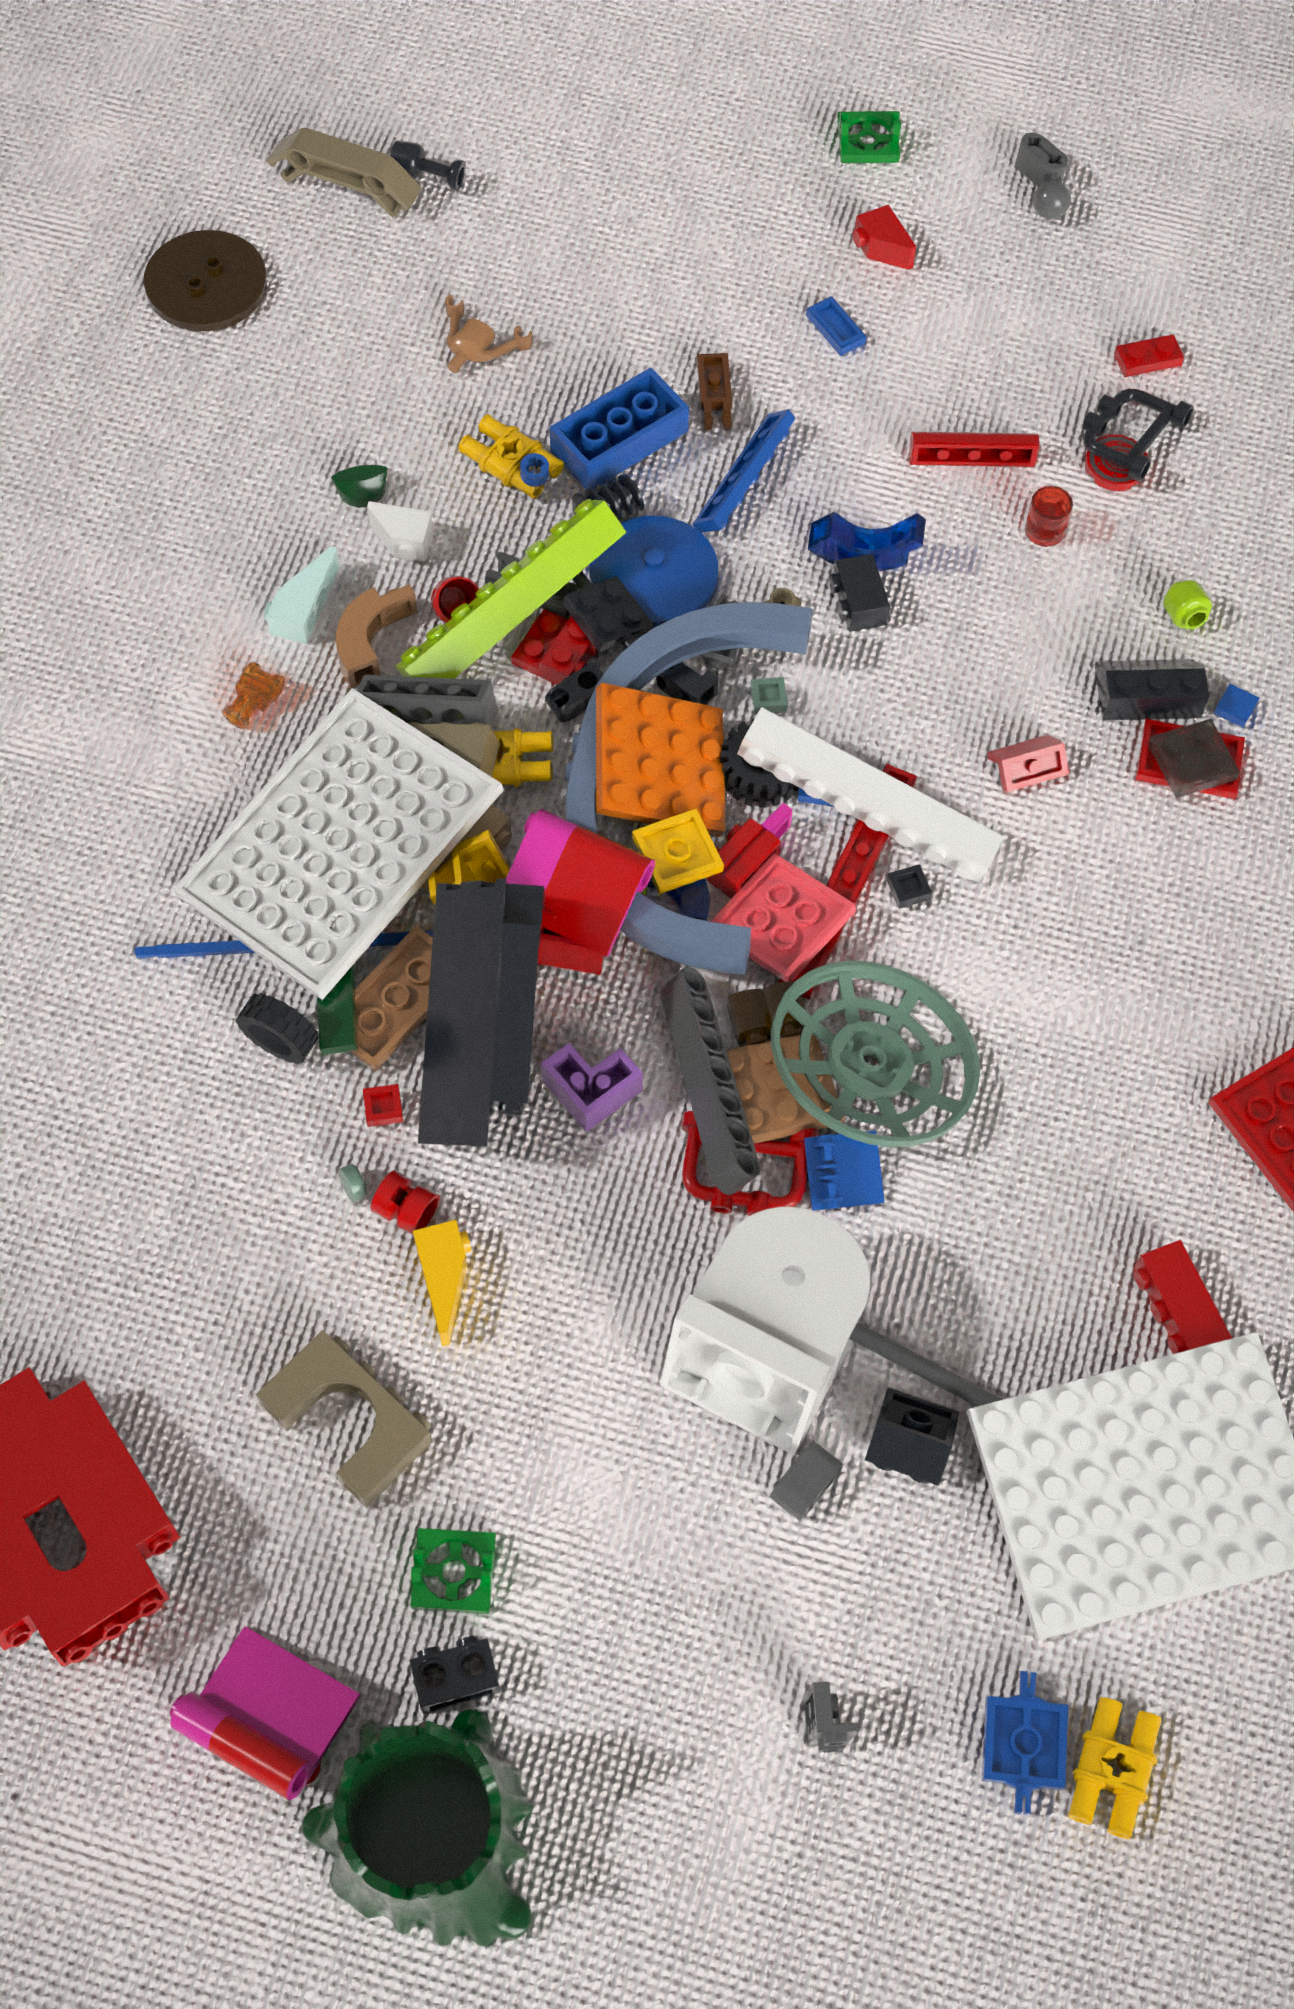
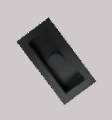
(859, 592)

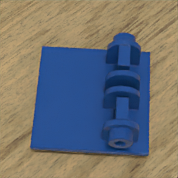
(843, 1172)

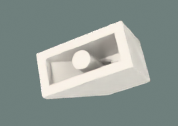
(402, 530)

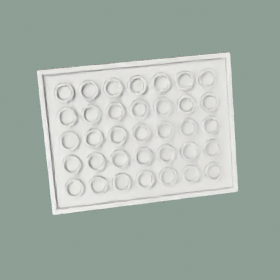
(338, 842)
(1142, 1484)

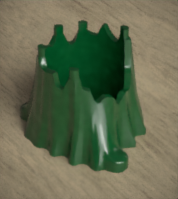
(428, 1830)

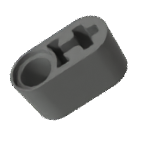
(806, 1480)

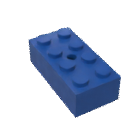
(619, 429)

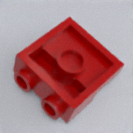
(553, 648)

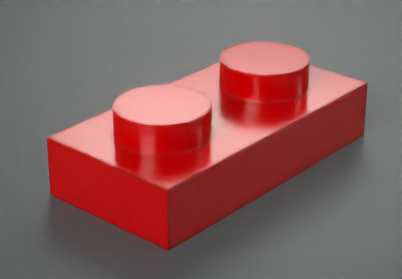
(1148, 355)

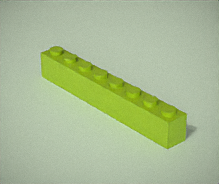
(515, 594)

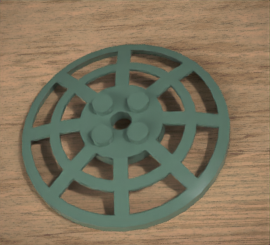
(884, 1045)

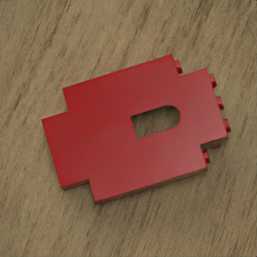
(73, 1454)

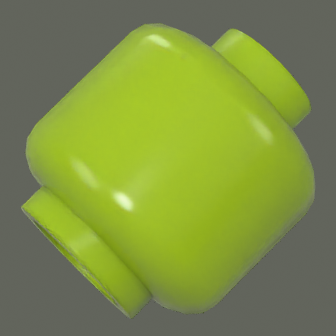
(1187, 604)

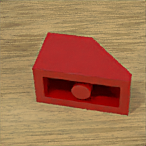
(884, 238)

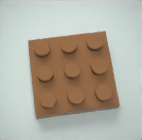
(765, 1098)

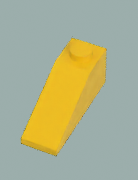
(444, 1267)

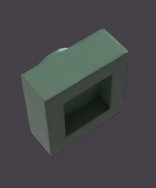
(769, 694)

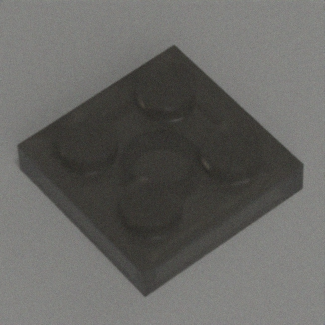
(1193, 758)

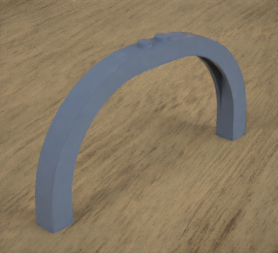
(695, 633)

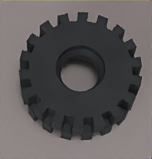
(745, 780)

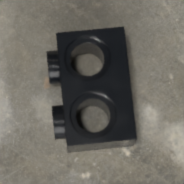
(457, 1686)

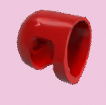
(451, 594)

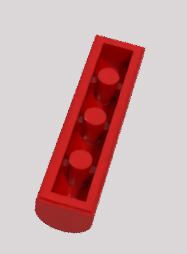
(973, 449)

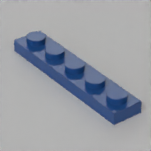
(744, 472)

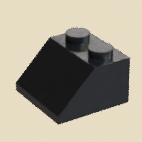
(912, 1437)

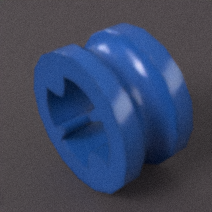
(534, 460)

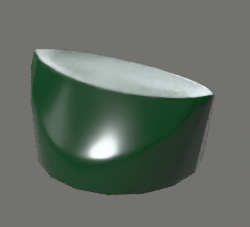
(361, 484)

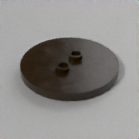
(205, 280)

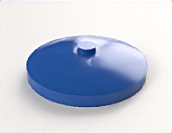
(662, 565)

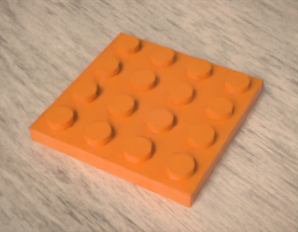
(658, 757)

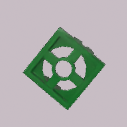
(852, 154)
(427, 1540)

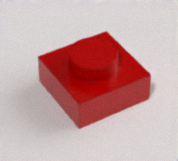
(383, 1105)

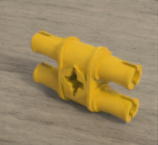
(506, 454)
(516, 743)
(1095, 1774)

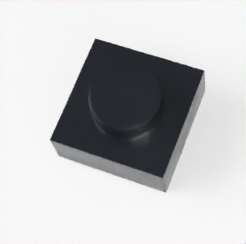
(909, 886)

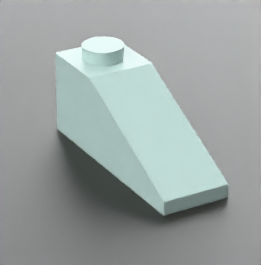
(301, 599)

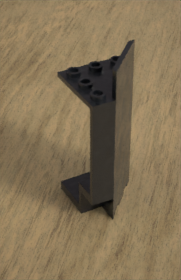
(479, 1008)

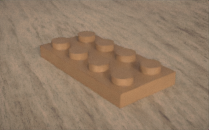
(393, 999)

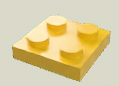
(680, 850)

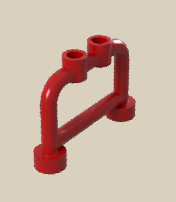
(754, 1200)

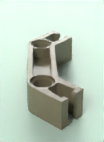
(347, 166)

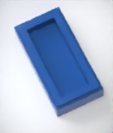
(836, 325)

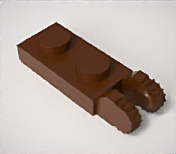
(714, 387)

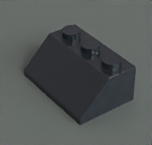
(1151, 689)

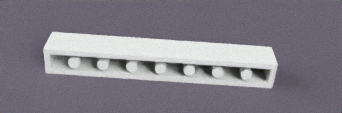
(870, 795)

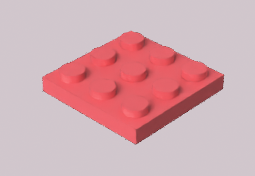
(787, 916)

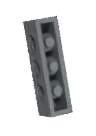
(432, 699)

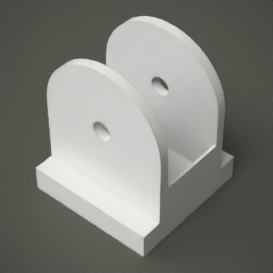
(770, 1323)

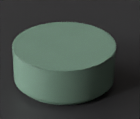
(352, 1182)

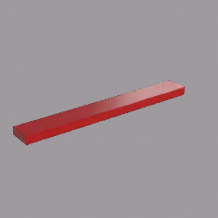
(854, 871)

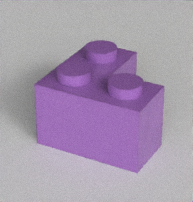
(587, 1091)

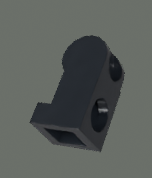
(688, 685)
(574, 692)

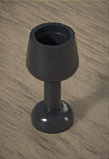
(412, 159)

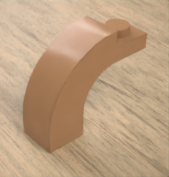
(361, 622)

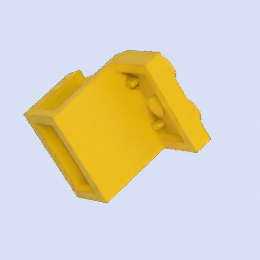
(472, 861)

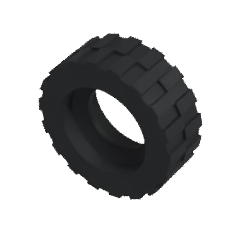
(277, 1028)

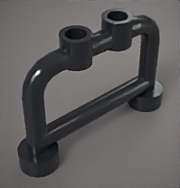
(1110, 407)

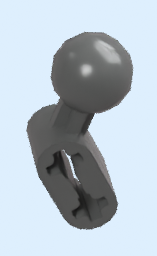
(1045, 168)

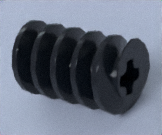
(616, 494)

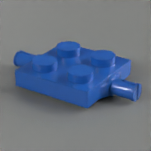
(1025, 1743)

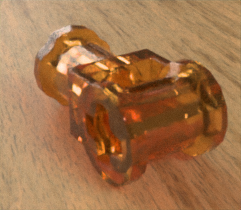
(254, 691)

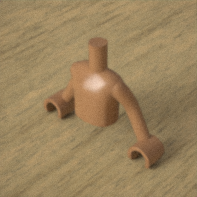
(475, 337)

